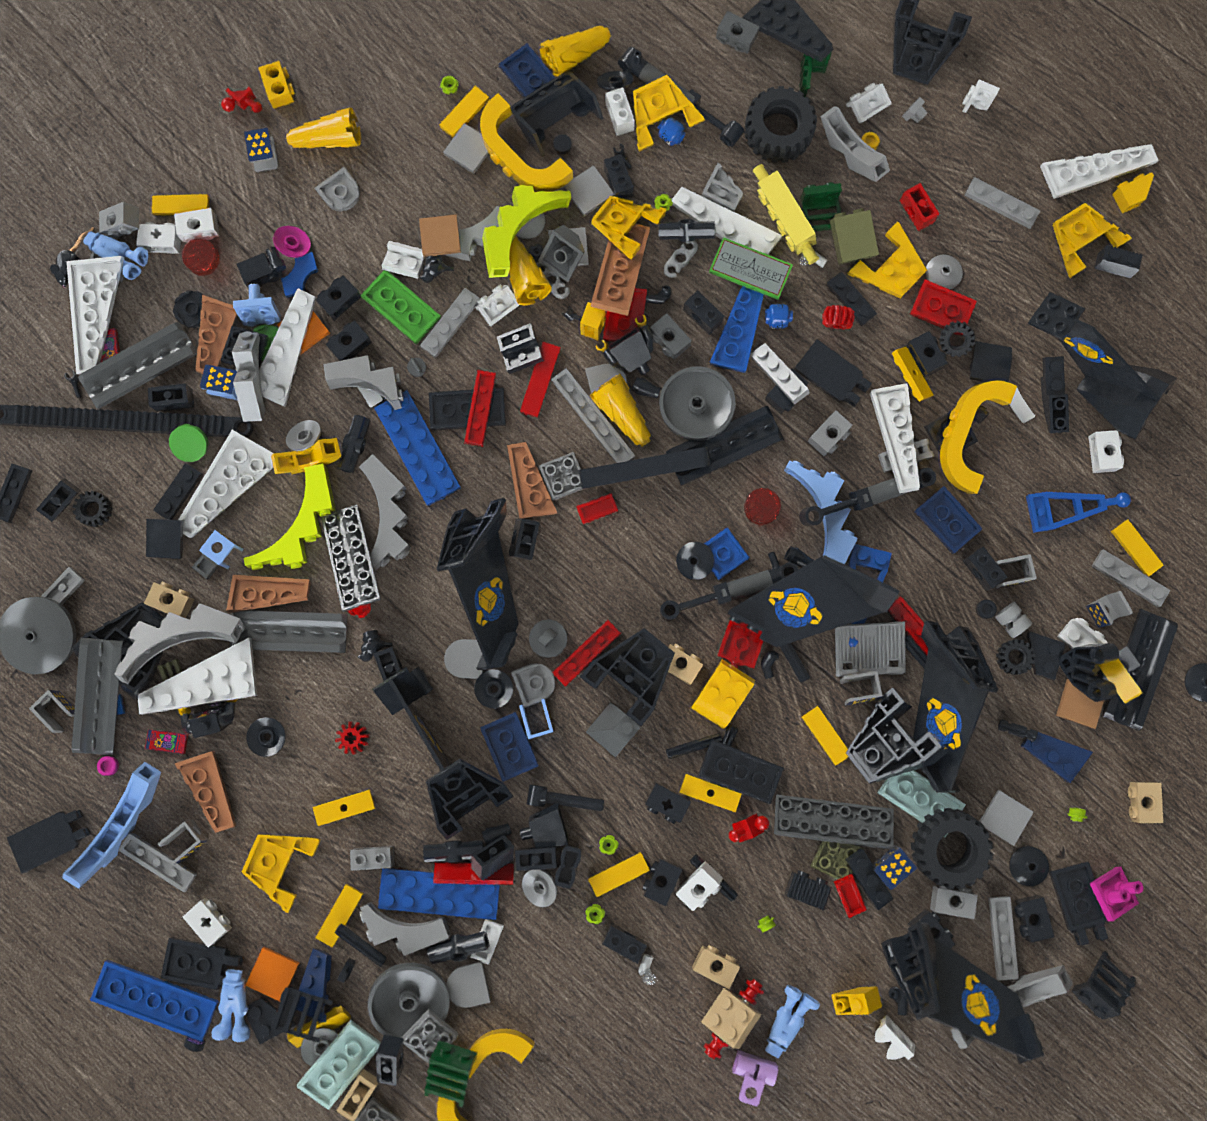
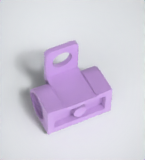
(756, 1073)

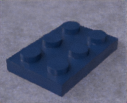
(526, 70)
(948, 520)
(509, 746)

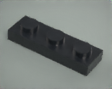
(851, 298)
(13, 491)
(177, 492)
(868, 879)

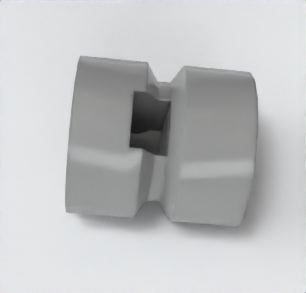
(1013, 620)

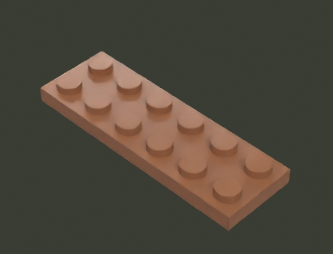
(619, 274)

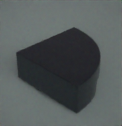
(346, 971)

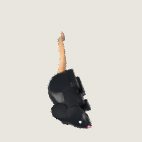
(60, 268)

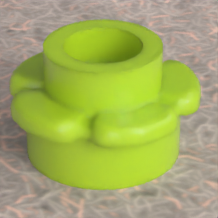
(449, 80)
(659, 199)
(1077, 814)
(603, 844)
(595, 919)
(766, 923)

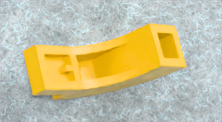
(323, 451)

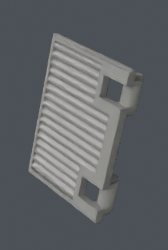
(875, 648)

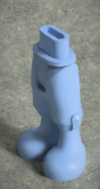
(109, 247)
(232, 1000)
(787, 1025)

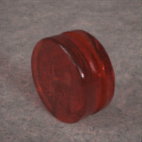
(200, 257)
(762, 506)

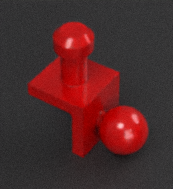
(242, 99)
(748, 828)

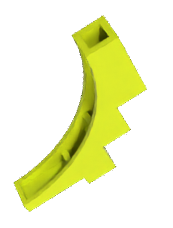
(511, 219)
(306, 527)

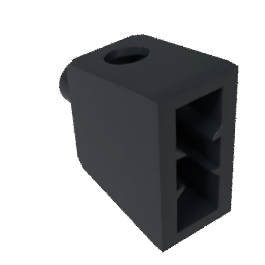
(546, 828)

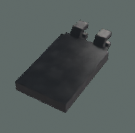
(832, 373)
(46, 840)
(1079, 902)
(197, 964)

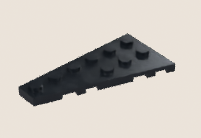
(790, 25)

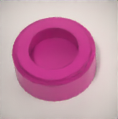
(107, 765)

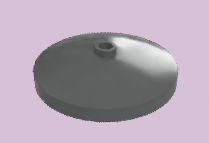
(702, 388)
(37, 635)
(404, 995)

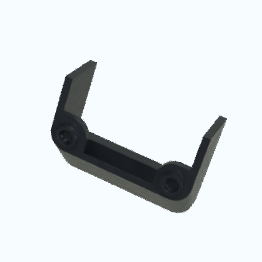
(551, 104)

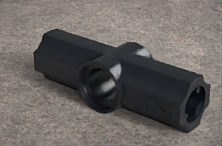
(687, 230)
(353, 444)
(451, 851)
(458, 947)

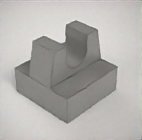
(915, 111)

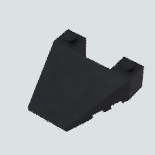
(921, 48)
(119, 630)
(638, 666)
(886, 747)

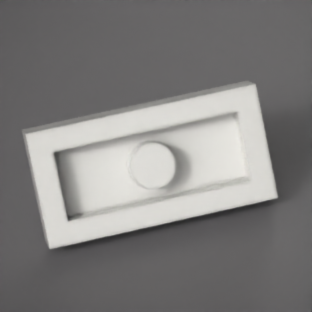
(901, 1044)

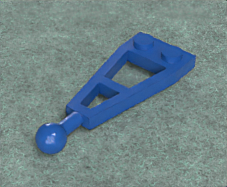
(1041, 514)
(871, 559)

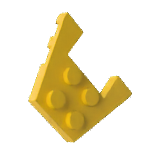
(657, 102)
(617, 219)
(1081, 228)
(898, 271)
(269, 861)

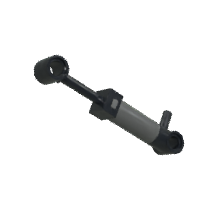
(865, 497)
(735, 589)

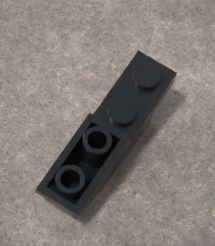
(1053, 395)

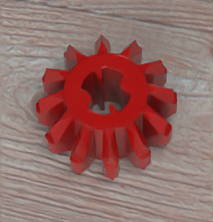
(838, 317)
(356, 731)

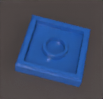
(727, 553)

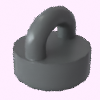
(416, 367)

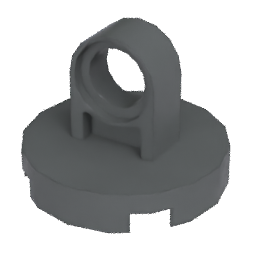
(548, 638)

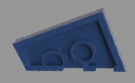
(1058, 755)
(315, 981)

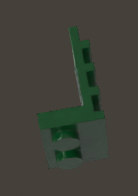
(811, 65)
(821, 198)
(451, 1063)

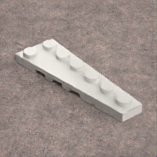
(1082, 172)
(728, 223)
(282, 357)
(895, 420)

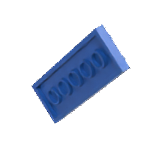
(418, 450)
(417, 893)
(154, 1000)

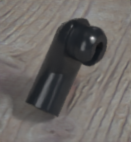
(661, 297)
(767, 662)
(897, 995)

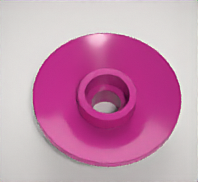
(291, 241)

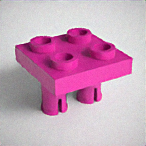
(1116, 893)

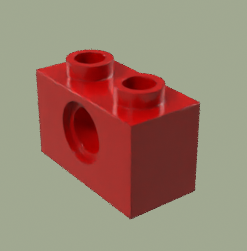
(919, 207)

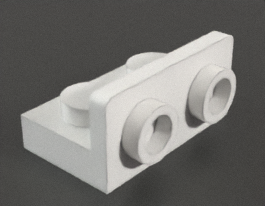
(980, 96)
(869, 102)
(403, 259)
(497, 304)
(1079, 633)

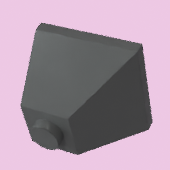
(562, 252)
(613, 729)

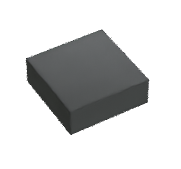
(205, 566)

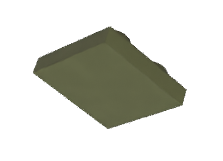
(831, 858)

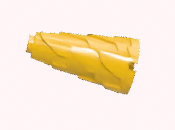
(567, 51)
(329, 131)
(525, 276)
(621, 408)

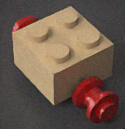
(732, 1018)

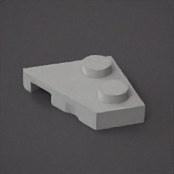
(722, 189)

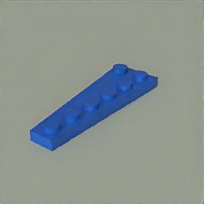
(738, 334)

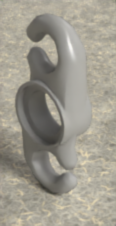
(672, 262)
(557, 284)

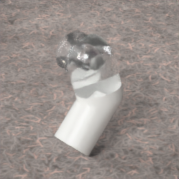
(821, 261)
(645, 972)

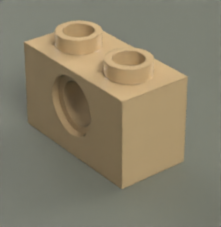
(158, 598)
(692, 667)
(1153, 810)
(722, 976)
(358, 1095)

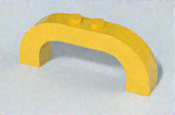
(546, 179)
(958, 429)
(498, 1040)

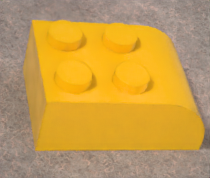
(723, 694)

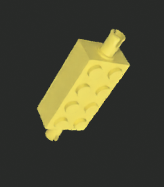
(787, 213)

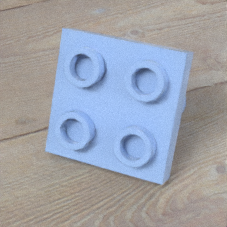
(256, 308)

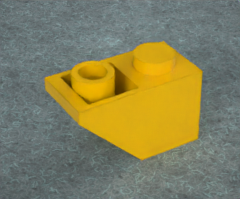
(1133, 193)
(857, 1001)

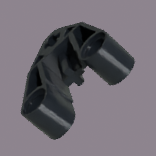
(1082, 671)

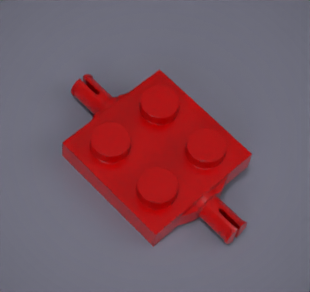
(740, 645)

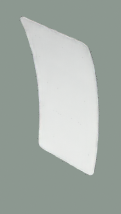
(370, 396)
(1021, 408)

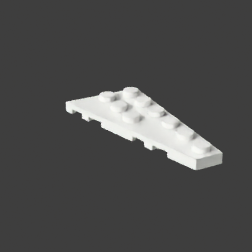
(92, 298)
(231, 474)
(214, 680)

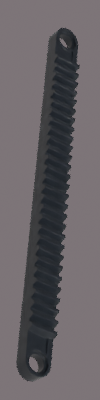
(118, 420)

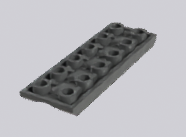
(137, 365)
(350, 558)
(294, 631)
(96, 696)
(834, 821)

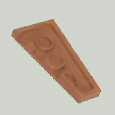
(214, 331)
(529, 487)
(261, 592)
(207, 785)

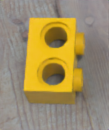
(277, 84)
(592, 322)

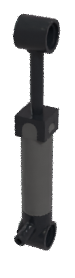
(633, 63)

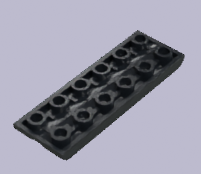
(737, 441)
(1150, 645)

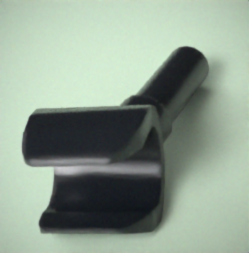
(622, 152)
(571, 314)
(74, 381)

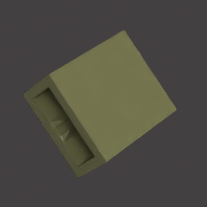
(854, 236)

